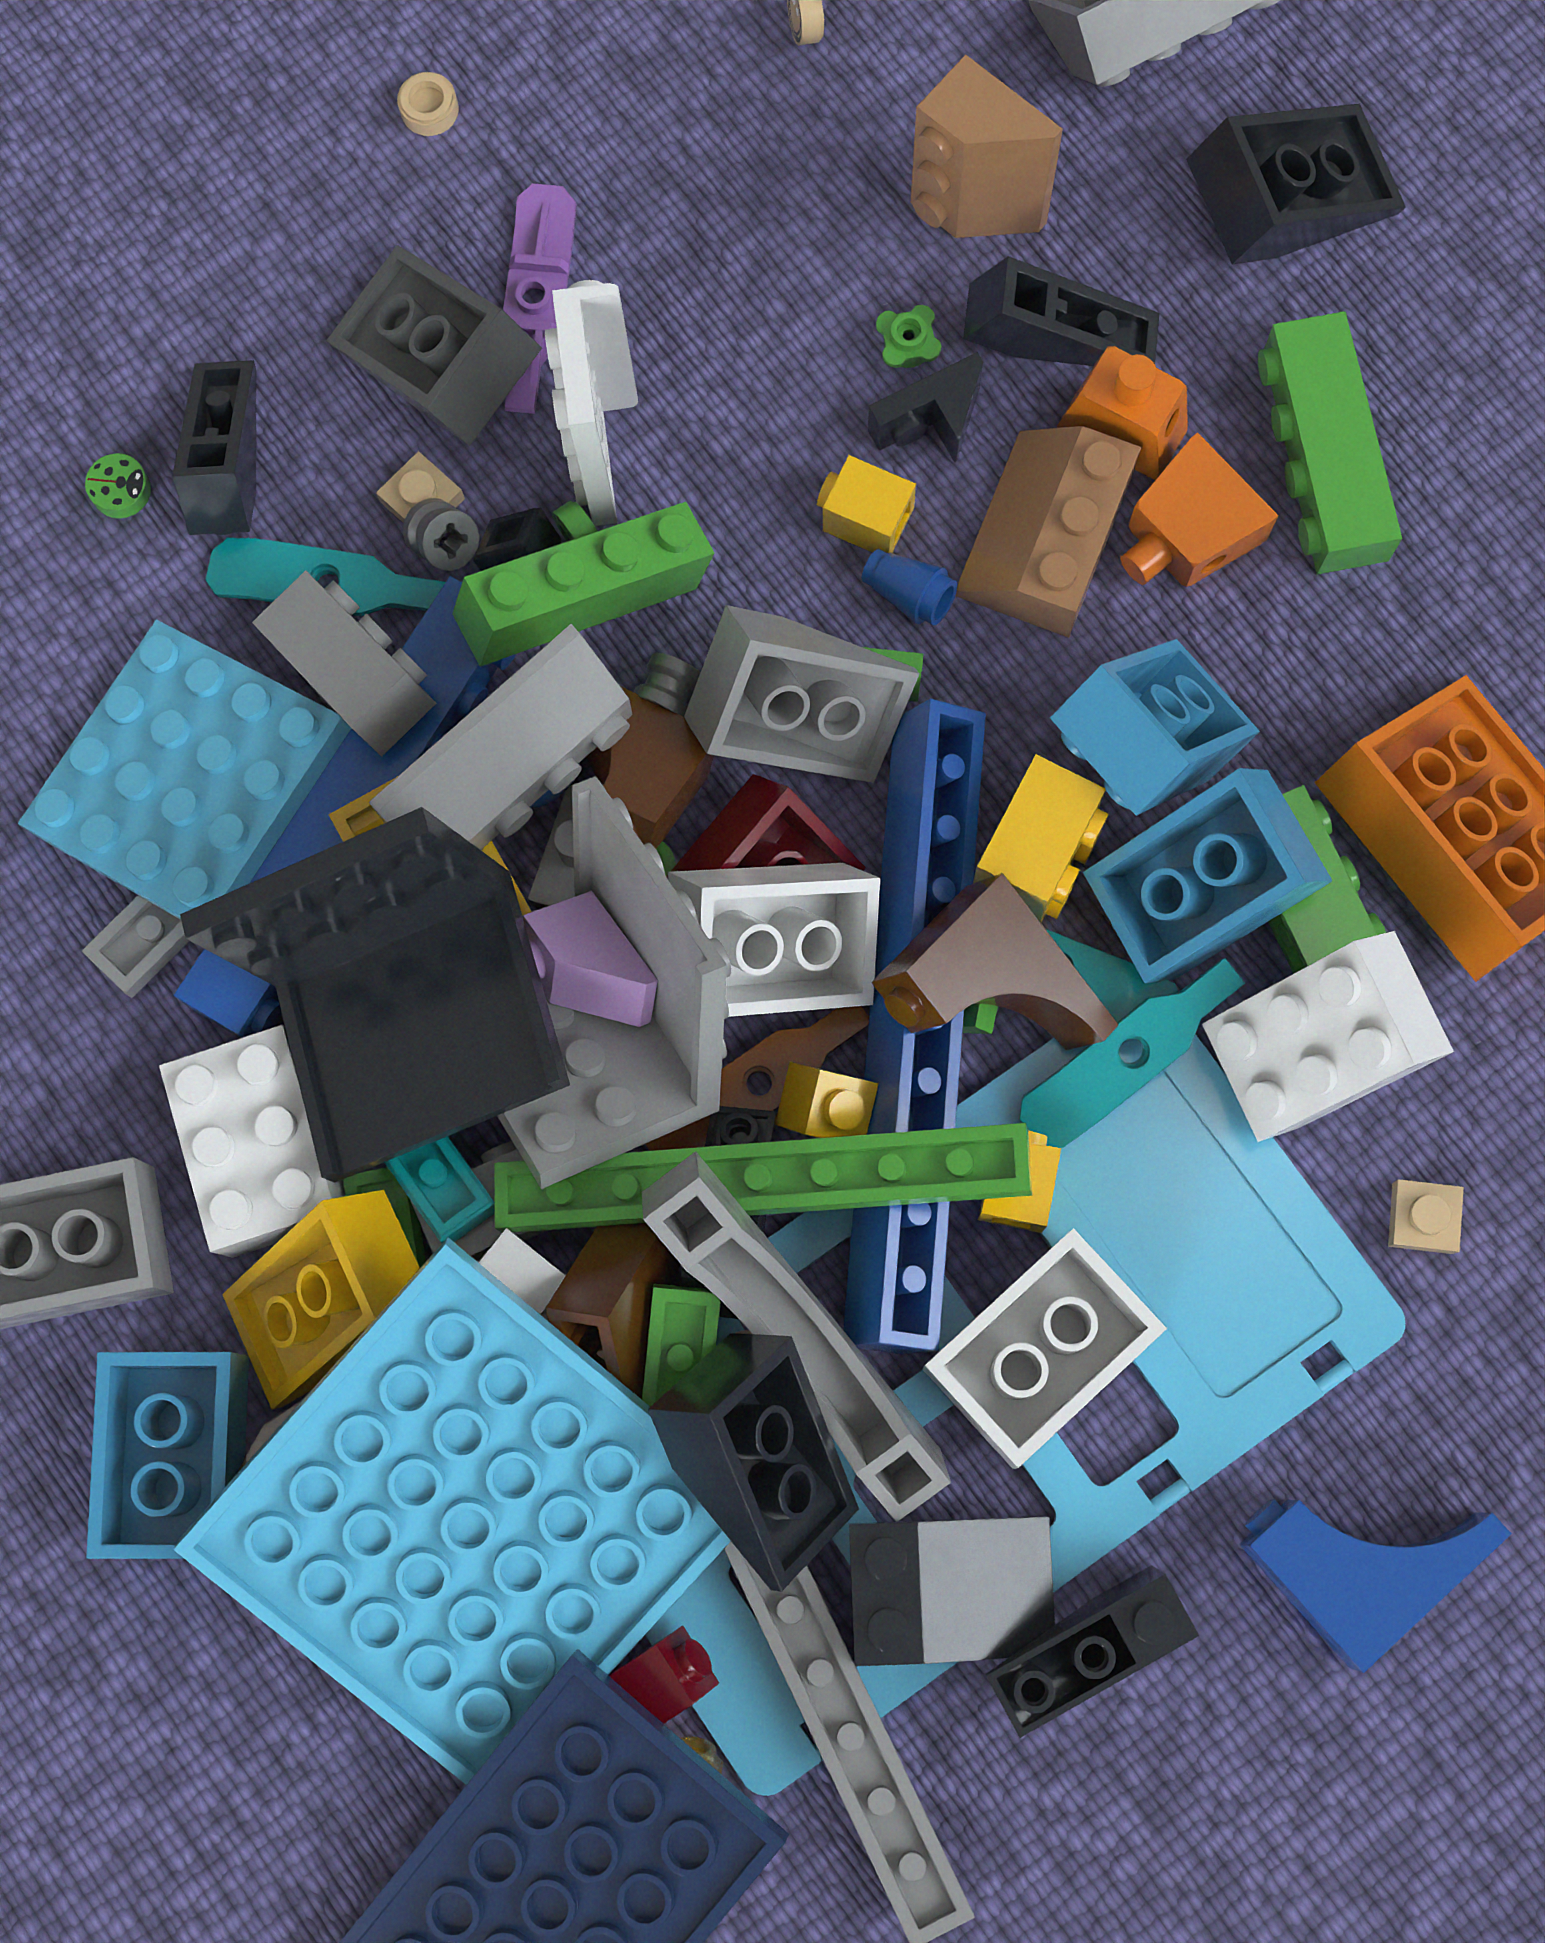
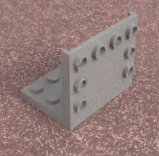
(623, 1077)

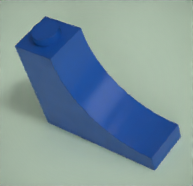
(1359, 1591)

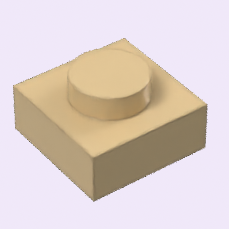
(417, 482)
(1425, 1216)

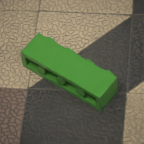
(1329, 443)
(581, 583)
(1334, 912)

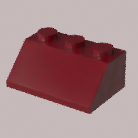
(765, 829)

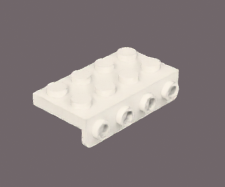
(590, 377)

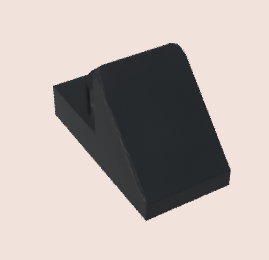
(937, 400)

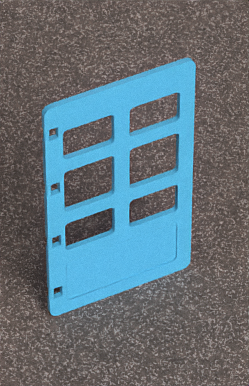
(1216, 1247)

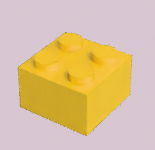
(1042, 833)

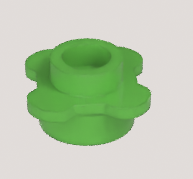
(912, 352)

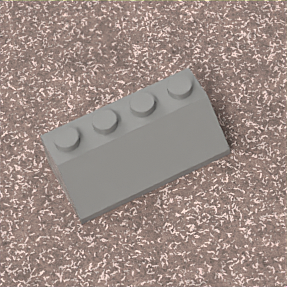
(1111, 36)
(515, 744)

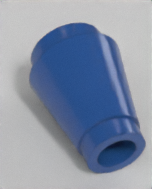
(910, 585)

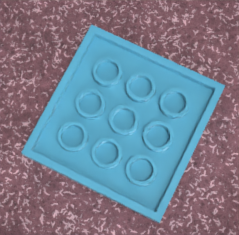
(184, 773)

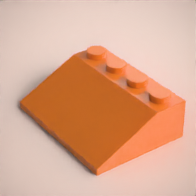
(1453, 820)

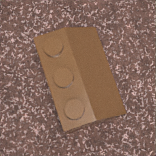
(982, 157)
(1048, 525)

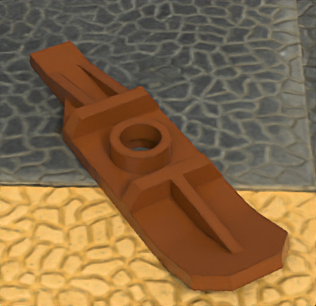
(772, 1057)

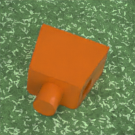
(1135, 404)
(1195, 518)

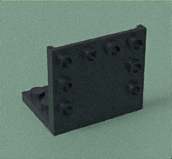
(395, 987)

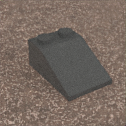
(435, 343)

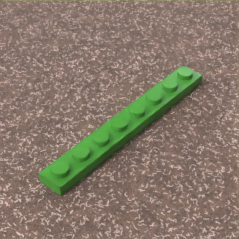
(783, 1176)

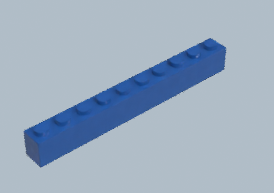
(926, 863)

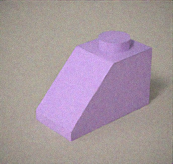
(590, 962)

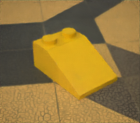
(319, 1291)

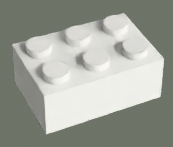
(790, 933)
(1327, 1035)
(246, 1141)
(1044, 1349)

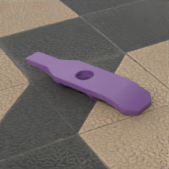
(538, 261)

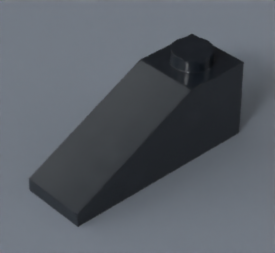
(1053, 317)
(218, 449)

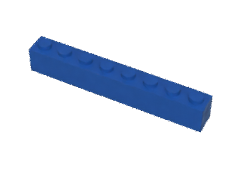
(457, 685)

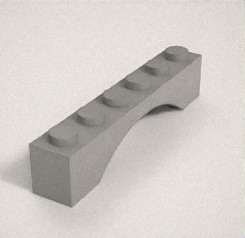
(748, 1274)

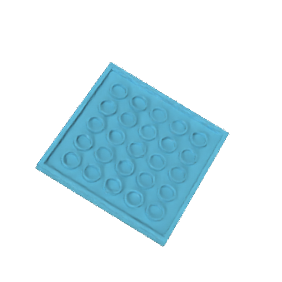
(458, 1515)

